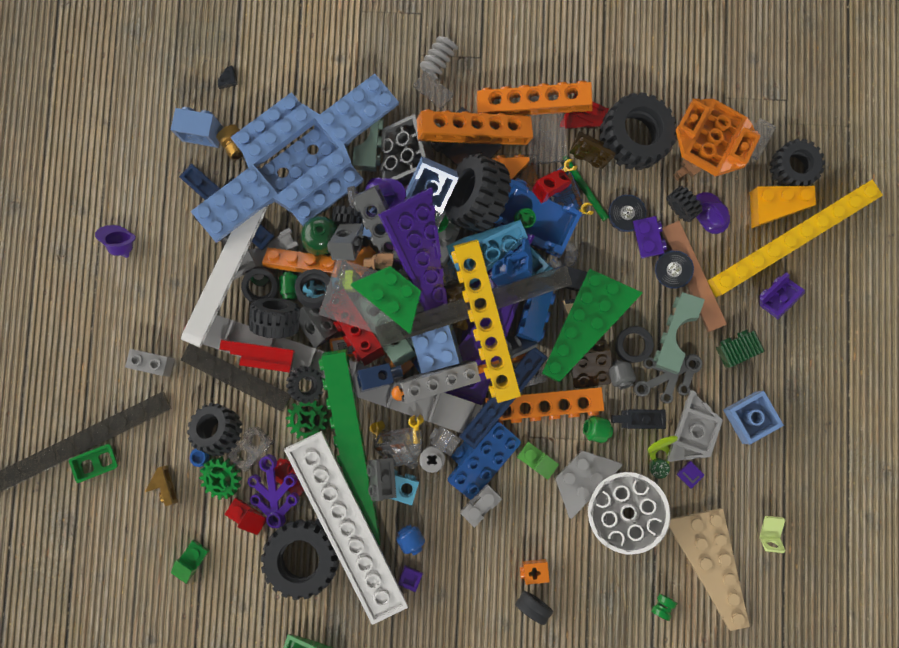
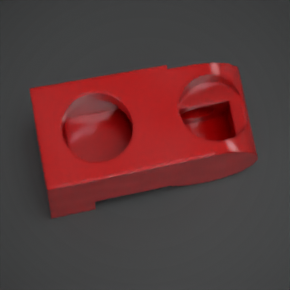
(550, 185)

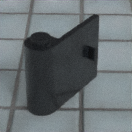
(458, 151)

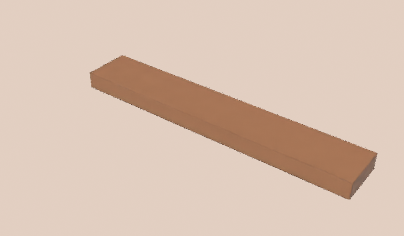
(698, 285)

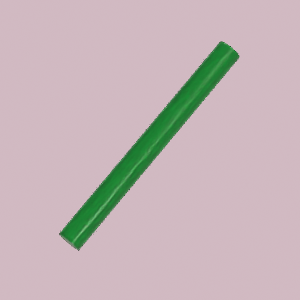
(588, 193)

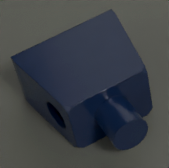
(369, 379)

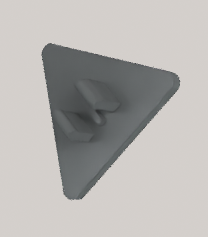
(518, 346)

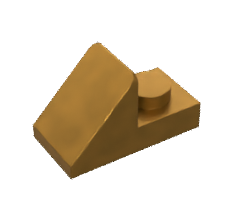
(163, 480)

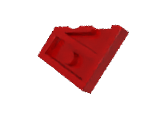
(586, 119)

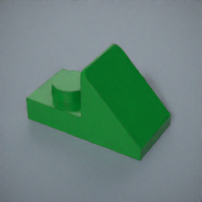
(189, 561)

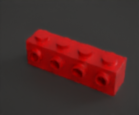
(364, 342)

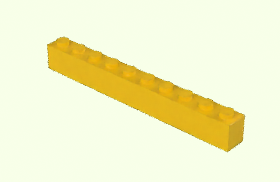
(794, 238)

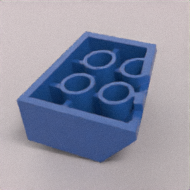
(534, 316)

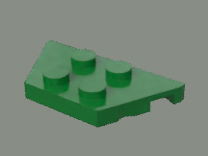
(391, 295)

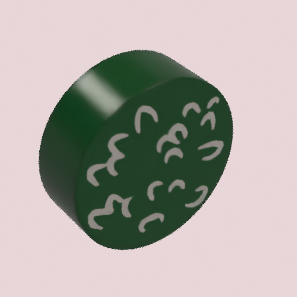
(659, 468)

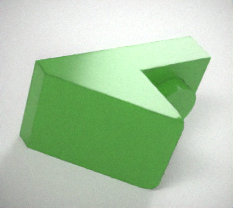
(537, 460)

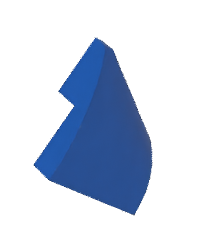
(513, 265)

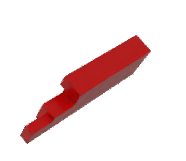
(260, 356)

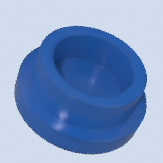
(198, 458)

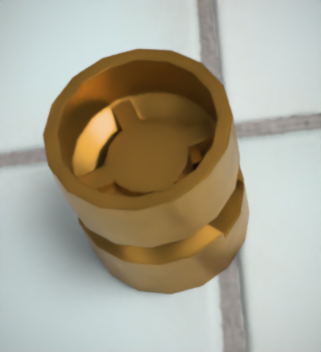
(224, 137)

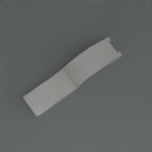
(254, 257)

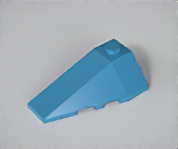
(493, 244)

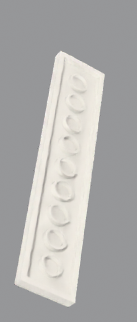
(346, 527)

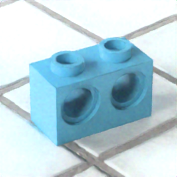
(399, 481)

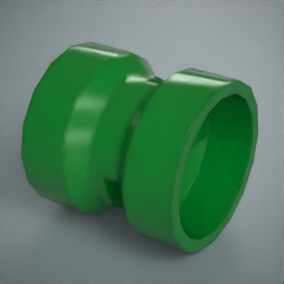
(528, 217)
(662, 611)

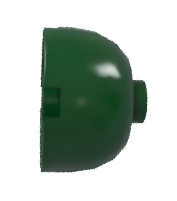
(317, 234)

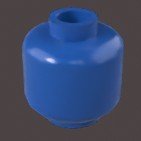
(410, 540)

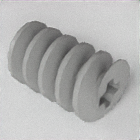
(437, 56)
(432, 467)

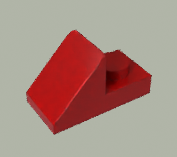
(246, 516)

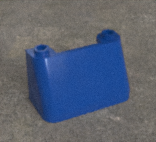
(553, 222)

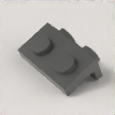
(382, 479)

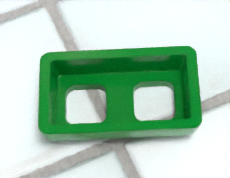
(94, 456)

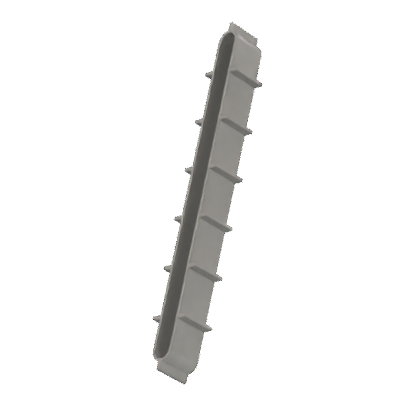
(437, 409)

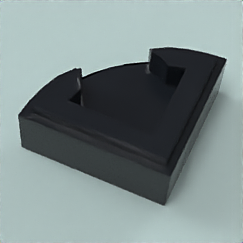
(227, 78)

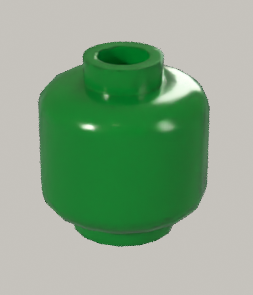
(597, 429)

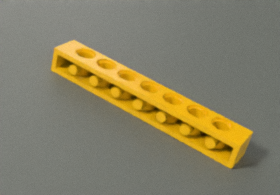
(509, 388)

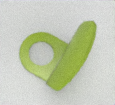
(661, 444)

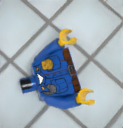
(571, 193)

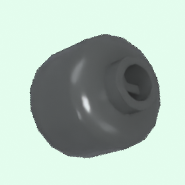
(622, 374)

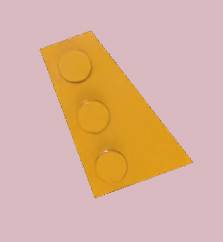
(777, 202)

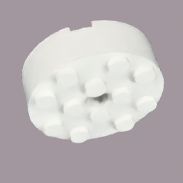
(650, 517)

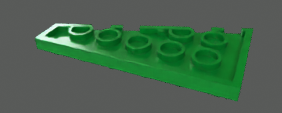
(593, 313)

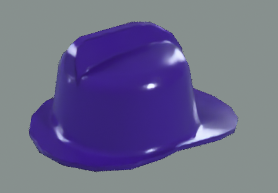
(392, 190)
(715, 214)
(116, 240)

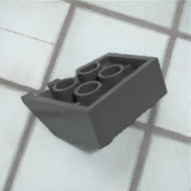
(403, 150)

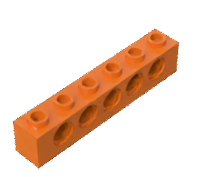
(543, 105)
(448, 132)
(592, 395)

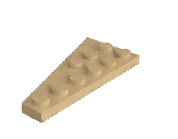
(710, 554)

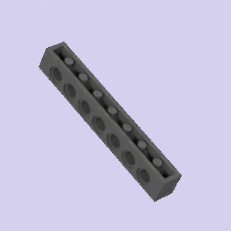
(375, 197)

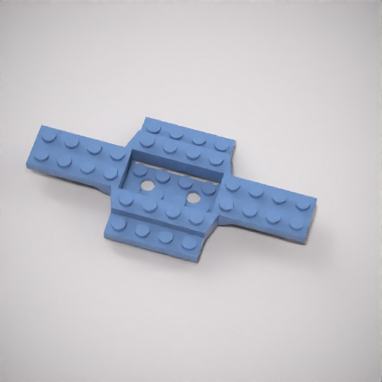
(312, 180)

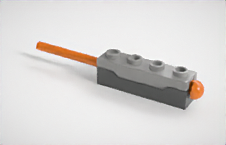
(440, 380)

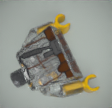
(400, 444)

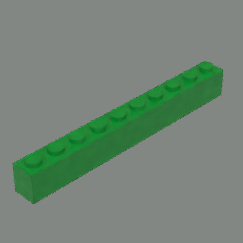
(348, 431)

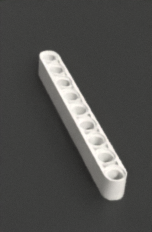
(221, 280)

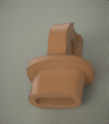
(380, 261)

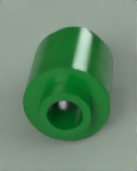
(287, 286)

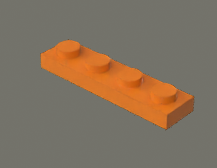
(297, 261)

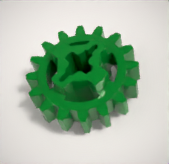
(300, 424)
(220, 478)

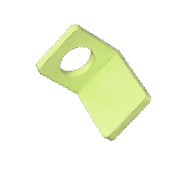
(771, 532)

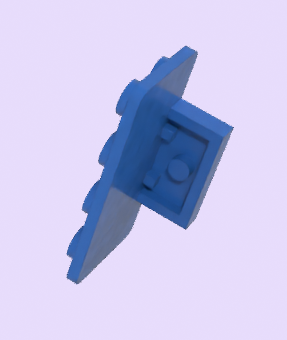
(480, 464)

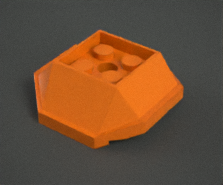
(716, 137)

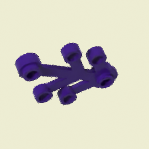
(272, 494)

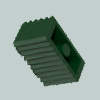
(739, 349)

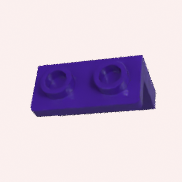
(649, 238)
(780, 296)

